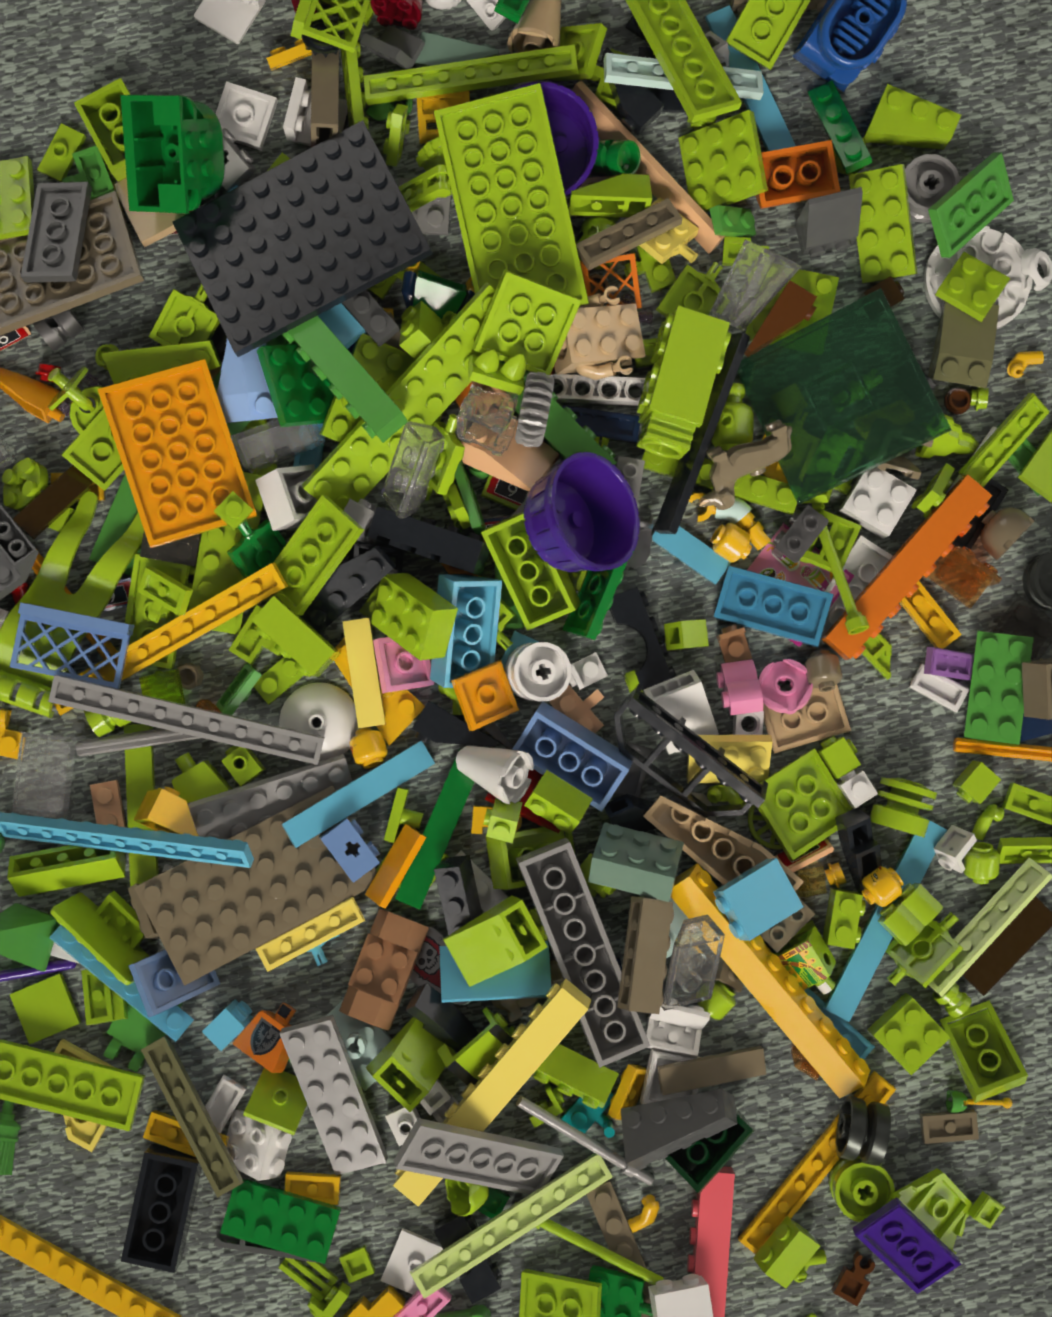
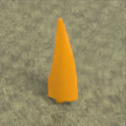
(30, 395)

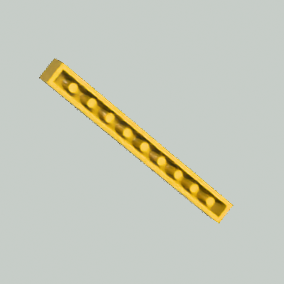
(776, 990)

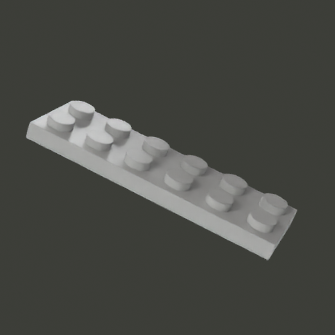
(334, 1095)
(477, 1157)

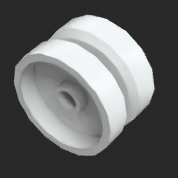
(553, 675)

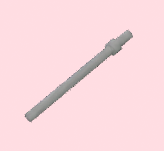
(584, 1140)

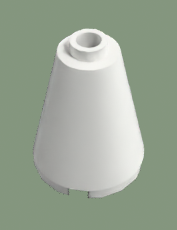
(497, 770)

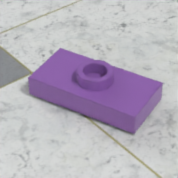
(948, 663)

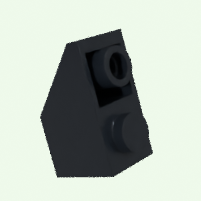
(628, 812)

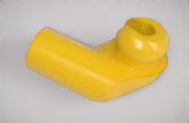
(1022, 360)

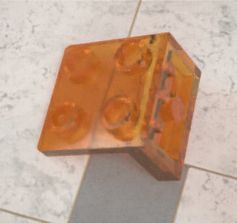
(964, 575)

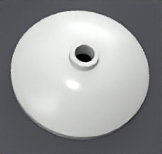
(330, 705)

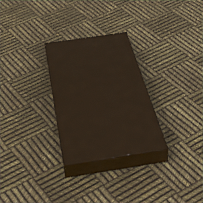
(1009, 946)

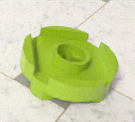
(23, 483)

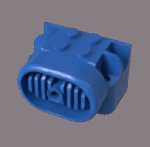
(849, 37)

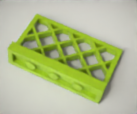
(305, 16)

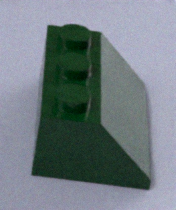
(707, 1156)

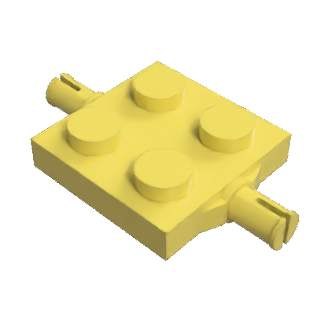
(673, 241)

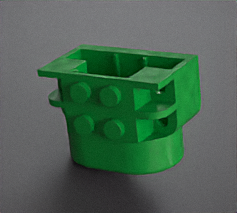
(171, 152)

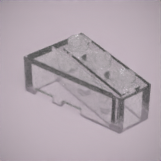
(752, 284)
(272, 444)

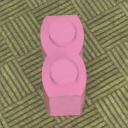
(741, 687)

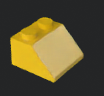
(166, 812)

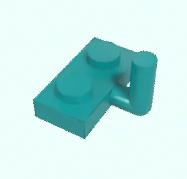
(583, 1116)

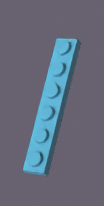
(171, 1021)

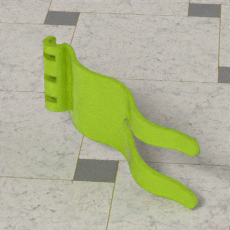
(49, 592)

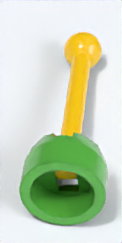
(960, 1102)

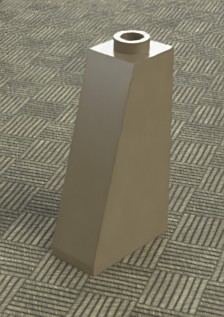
(324, 97)

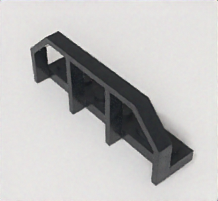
(687, 742)

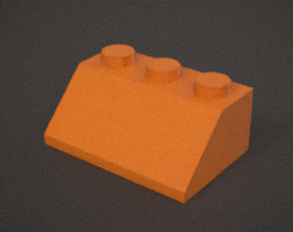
(799, 174)

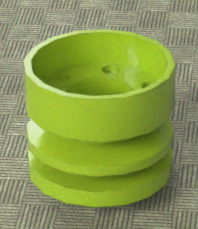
(903, 806)

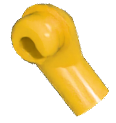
(647, 1215)

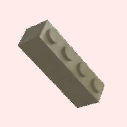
(645, 955)

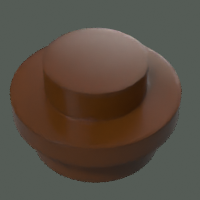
(957, 401)

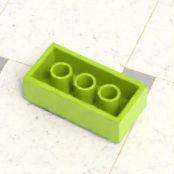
(535, 586)

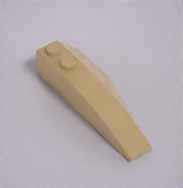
(710, 844)

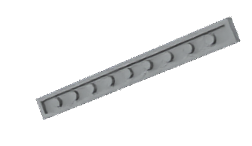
(186, 719)

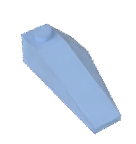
(244, 388)

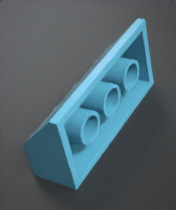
(475, 625)

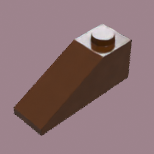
(787, 314)

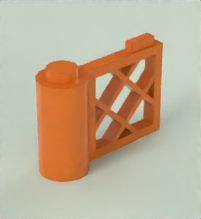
(634, 273)

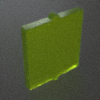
(164, 686)

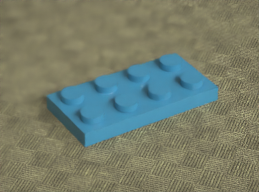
(773, 606)

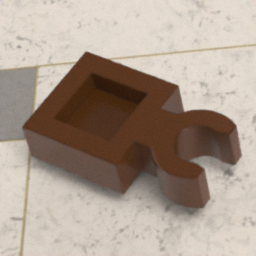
(852, 1282)

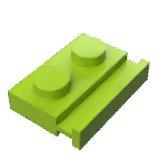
(100, 1001)

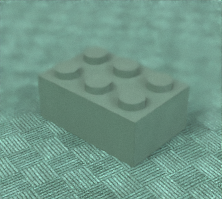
(636, 862)

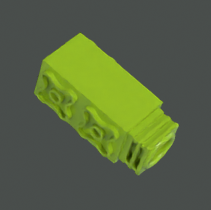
(679, 386)

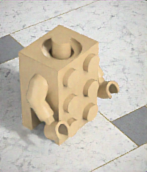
(602, 339)

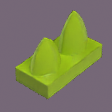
(506, 377)

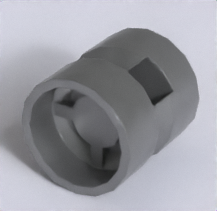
(58, 327)

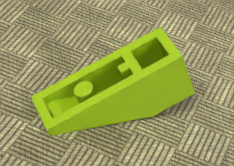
(612, 197)

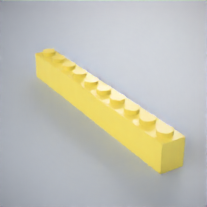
(507, 1074)

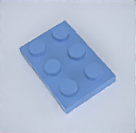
(161, 985)

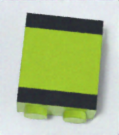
(479, 1051)

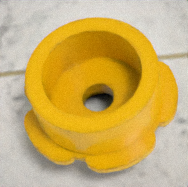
(835, 874)

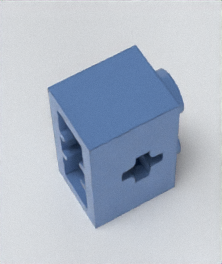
(353, 865)

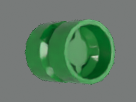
(617, 157)

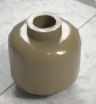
(823, 670)

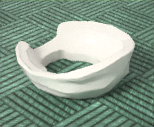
(1029, 265)

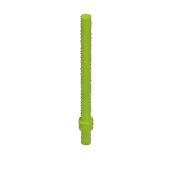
(600, 1251)

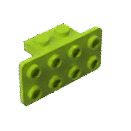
(106, 931)

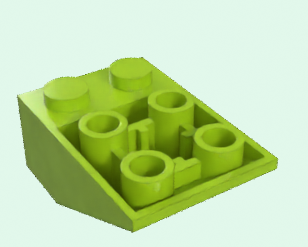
(495, 941)
(408, 1064)

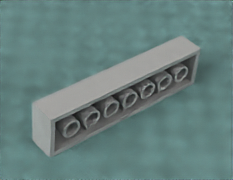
(581, 948)

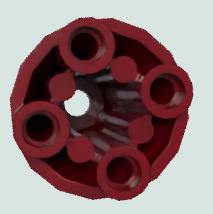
(398, 12)

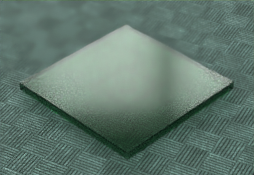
(846, 393)

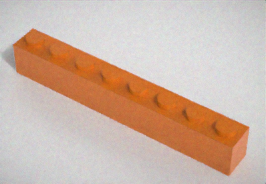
(909, 564)

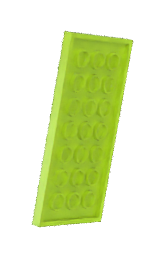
(510, 191)

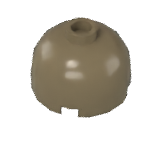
(1003, 530)

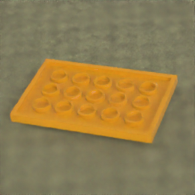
(175, 450)

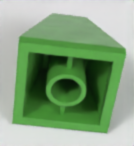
(27, 935)

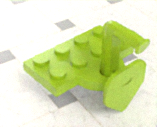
(94, 447)

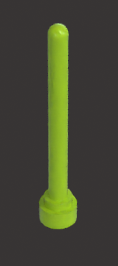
(855, 621)

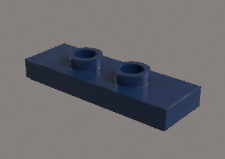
(609, 424)

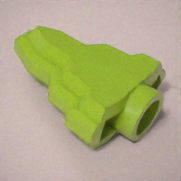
(950, 442)

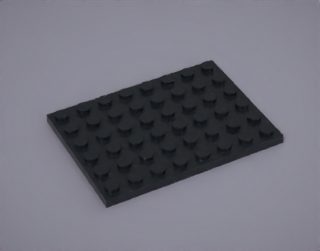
(301, 238)

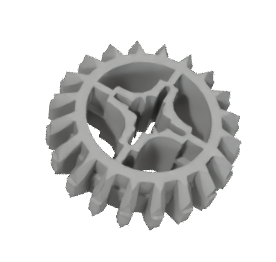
(534, 409)

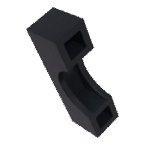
(630, 610)

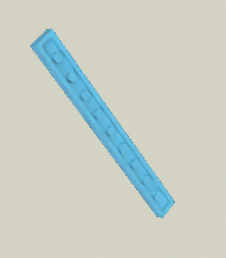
(126, 839)

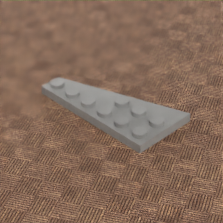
(247, 805)

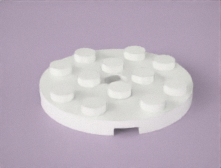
(998, 252)

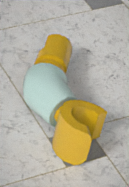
(738, 514)

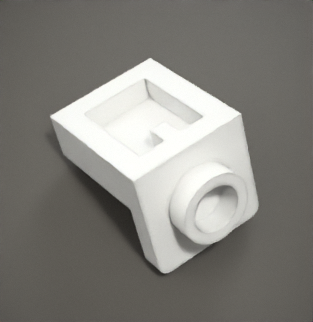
(587, 671)
(954, 847)

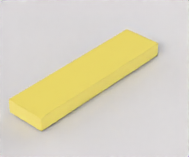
(364, 672)
(310, 934)

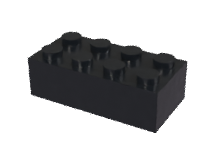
(162, 1209)

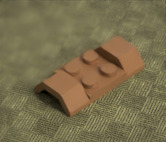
(383, 969)

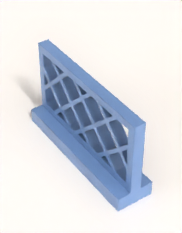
(73, 621)

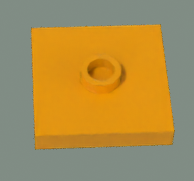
(485, 695)

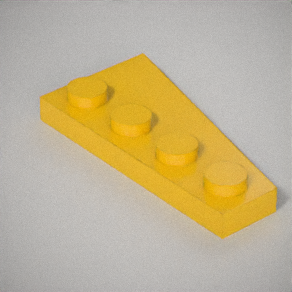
(398, 706)

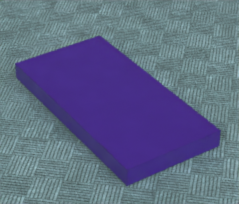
(906, 1245)

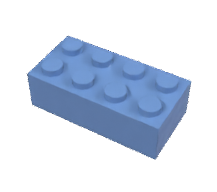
(573, 754)

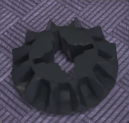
(321, 47)

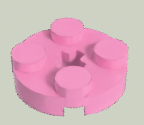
(787, 701)

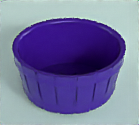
(572, 132)
(582, 515)

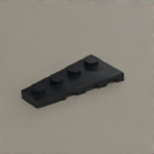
(348, 585)

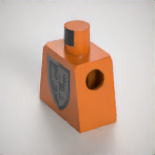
(262, 1038)

